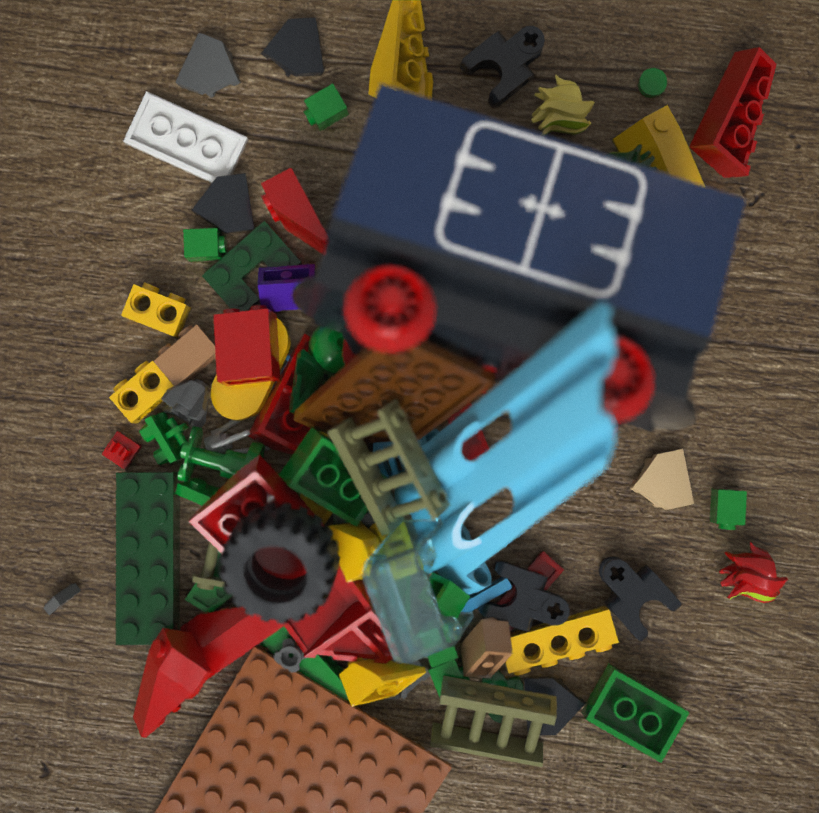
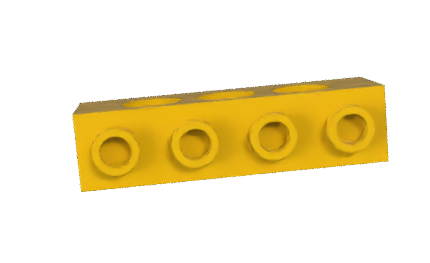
(601, 640)

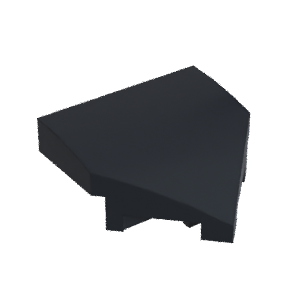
(297, 48)
(227, 204)
(567, 702)

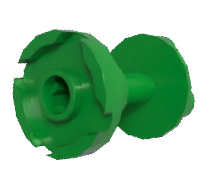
(227, 463)

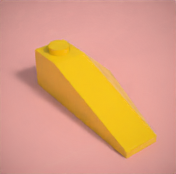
(401, 52)

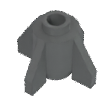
(188, 401)

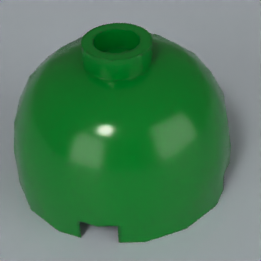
(327, 348)

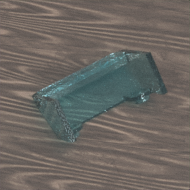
(404, 596)

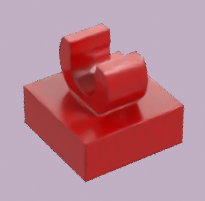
(122, 450)

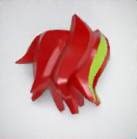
(753, 575)

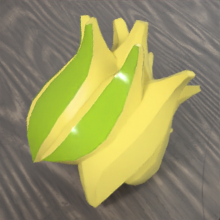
(562, 109)

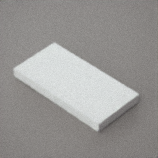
(184, 139)

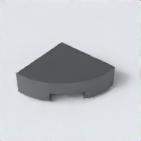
(61, 598)

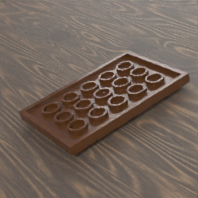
(423, 380)

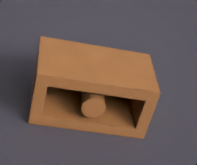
(187, 355)
(486, 648)

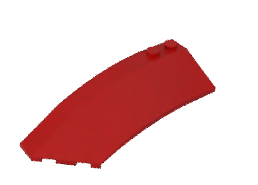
(340, 627)

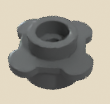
(282, 656)

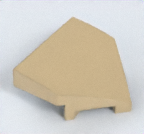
(665, 480)

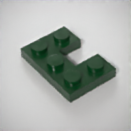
(228, 273)

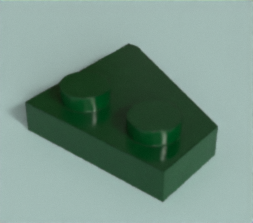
(308, 379)

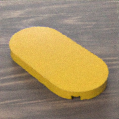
(247, 400)

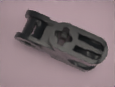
(508, 59)
(632, 591)
(529, 599)

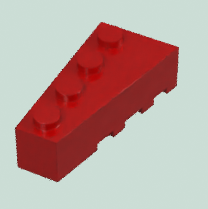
(734, 112)

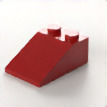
(291, 206)

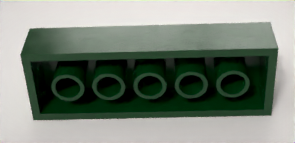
(147, 556)

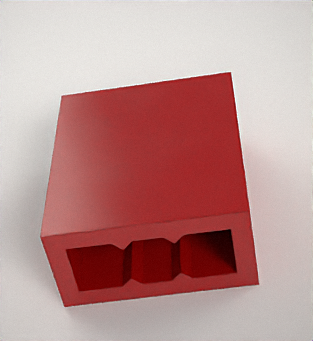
(246, 346)

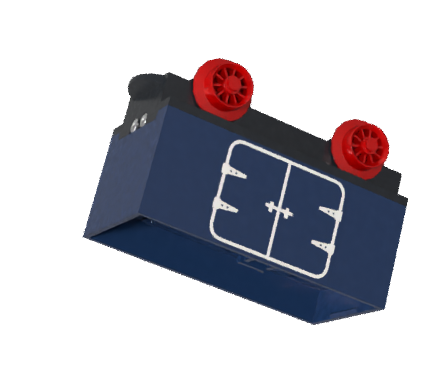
(509, 240)

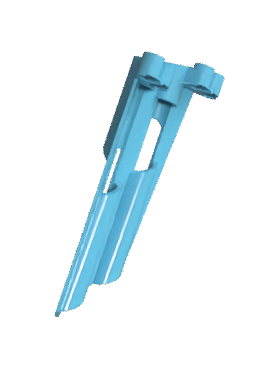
(551, 452)

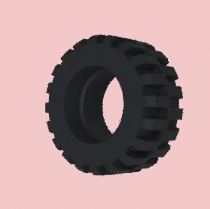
(275, 596)

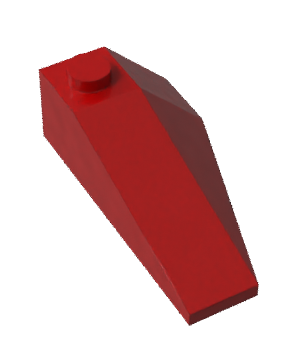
(275, 422)
(228, 634)
(172, 674)

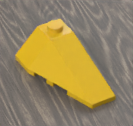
(665, 140)

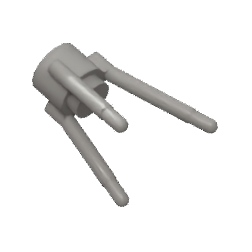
(221, 442)

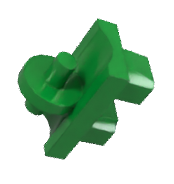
(167, 435)

